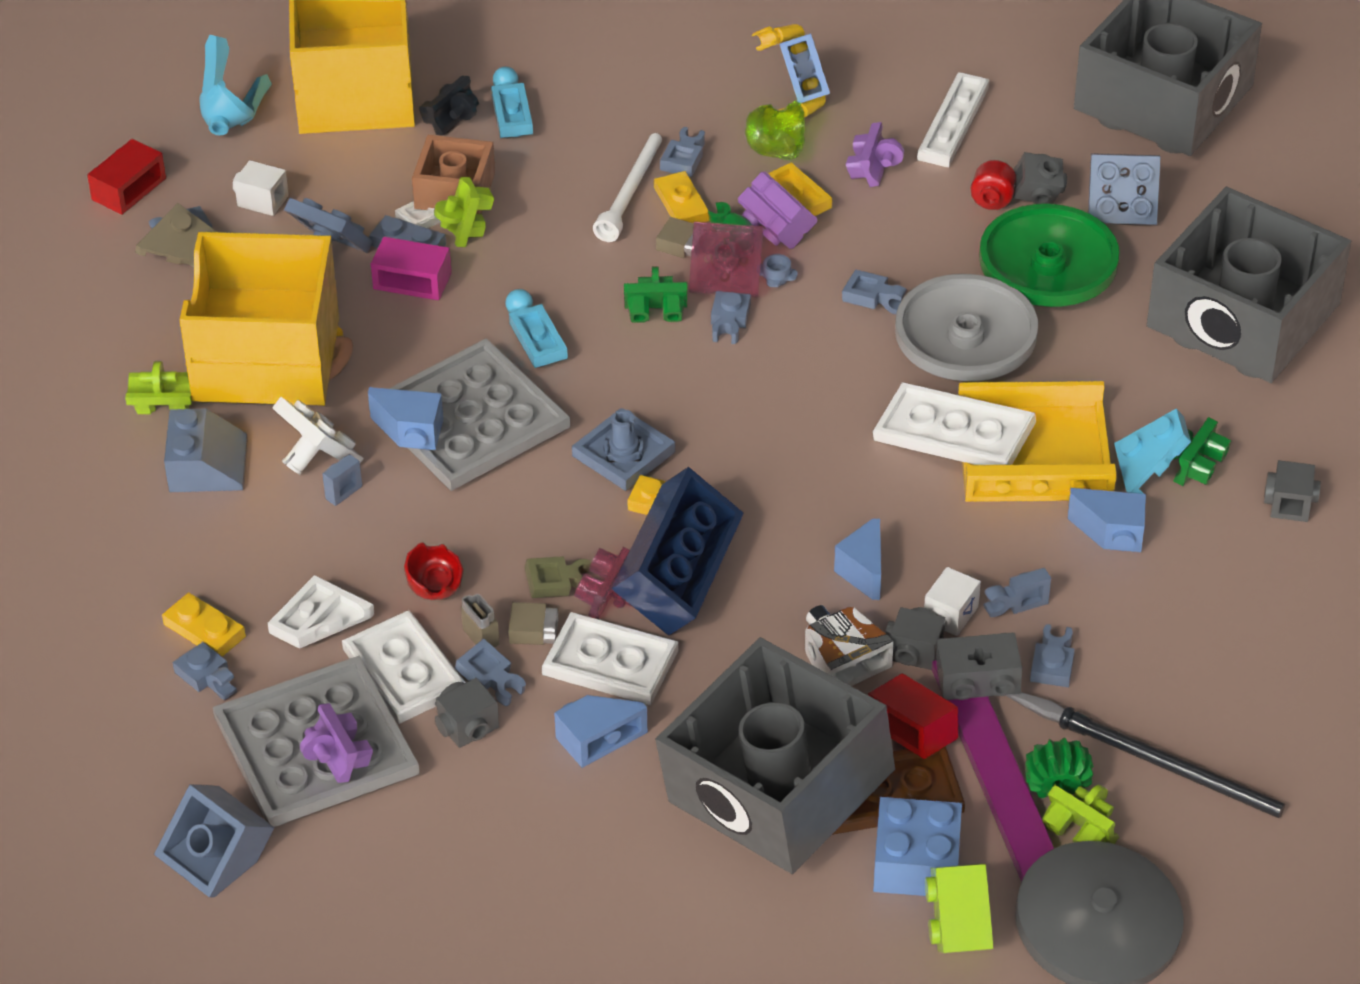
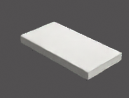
(954, 426)

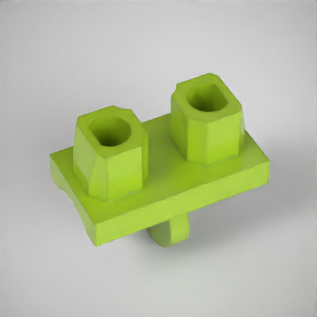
(459, 211)
(158, 388)
(1068, 809)

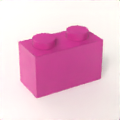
(411, 268)

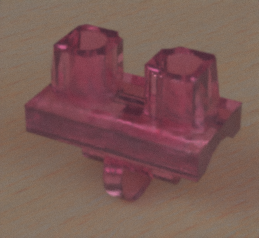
(597, 592)

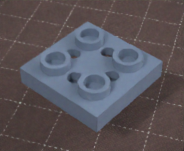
(1123, 188)
(329, 224)
(623, 433)

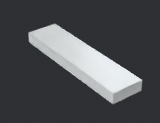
(953, 119)

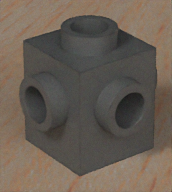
(1039, 178)

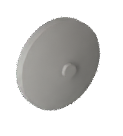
(966, 327)

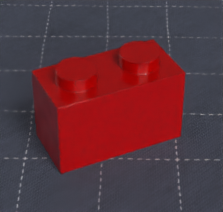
(126, 176)
(917, 715)

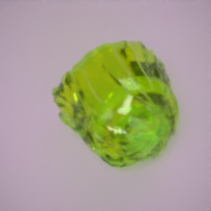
(776, 132)

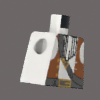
(846, 644)

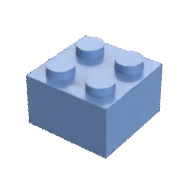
(912, 840)

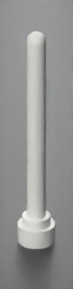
(609, 223)

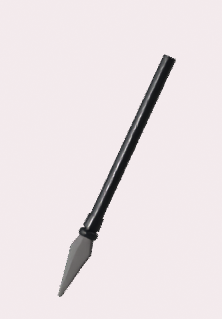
(1085, 725)

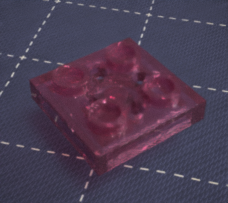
(709, 240)

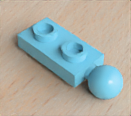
(510, 104)
(534, 329)

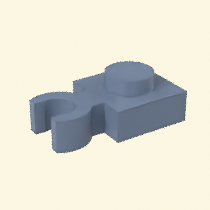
(683, 154)
(729, 314)
(1023, 593)
(1053, 659)
(491, 670)

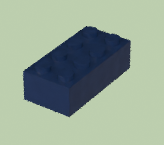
(678, 551)

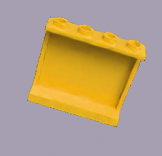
(1062, 450)

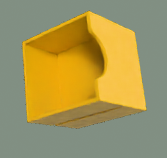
(351, 64)
(260, 318)

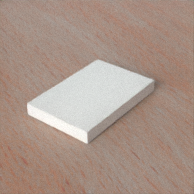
(610, 658)
(403, 664)

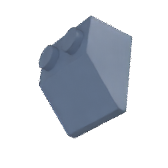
(203, 452)
(212, 838)

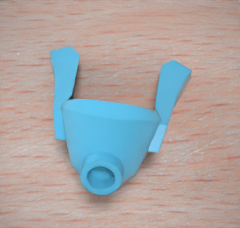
(218, 104)

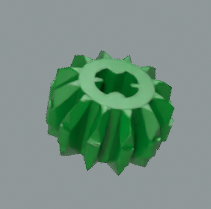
(1058, 764)

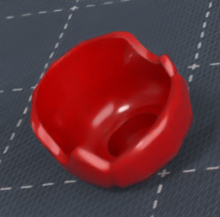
(433, 571)

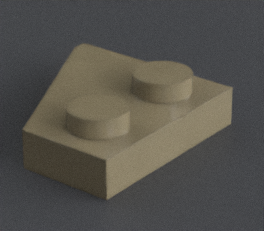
(174, 236)

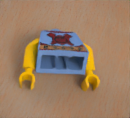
(801, 61)

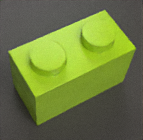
(959, 908)

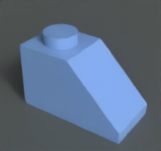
(407, 416)
(1109, 517)
(598, 726)

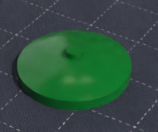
(1050, 254)

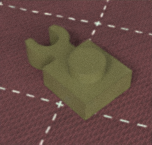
(553, 577)

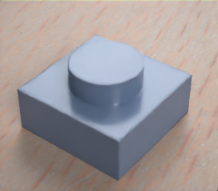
(342, 479)

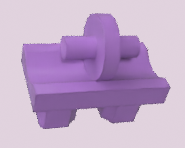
(873, 155)
(332, 744)

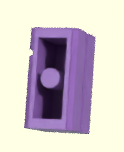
(776, 210)

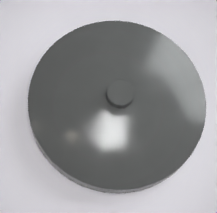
(1099, 915)

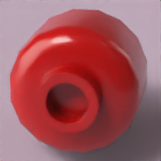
(993, 181)

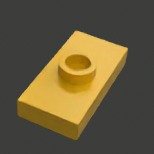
(681, 198)

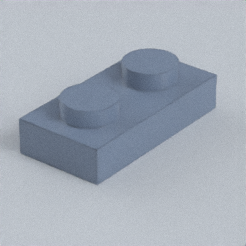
(404, 230)

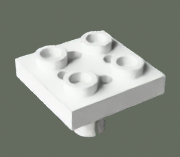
(316, 434)

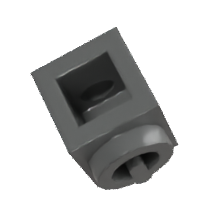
(1291, 490)
(916, 636)
(466, 712)

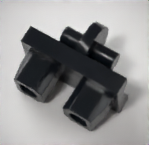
(450, 106)

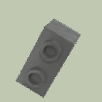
(979, 666)

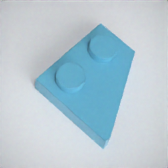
(1151, 449)

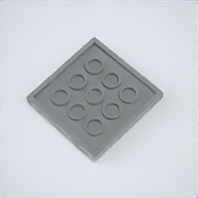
(487, 413)
(270, 725)

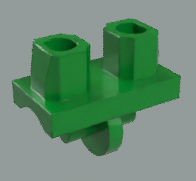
(655, 293)
(1192, 458)

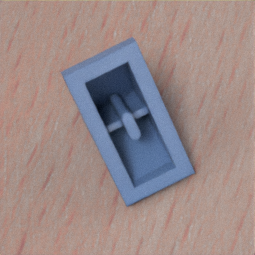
(860, 559)

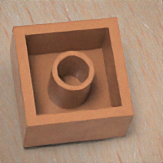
(444, 162)

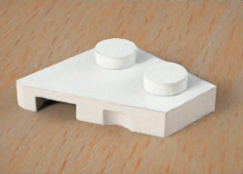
(318, 612)

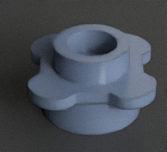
(777, 270)

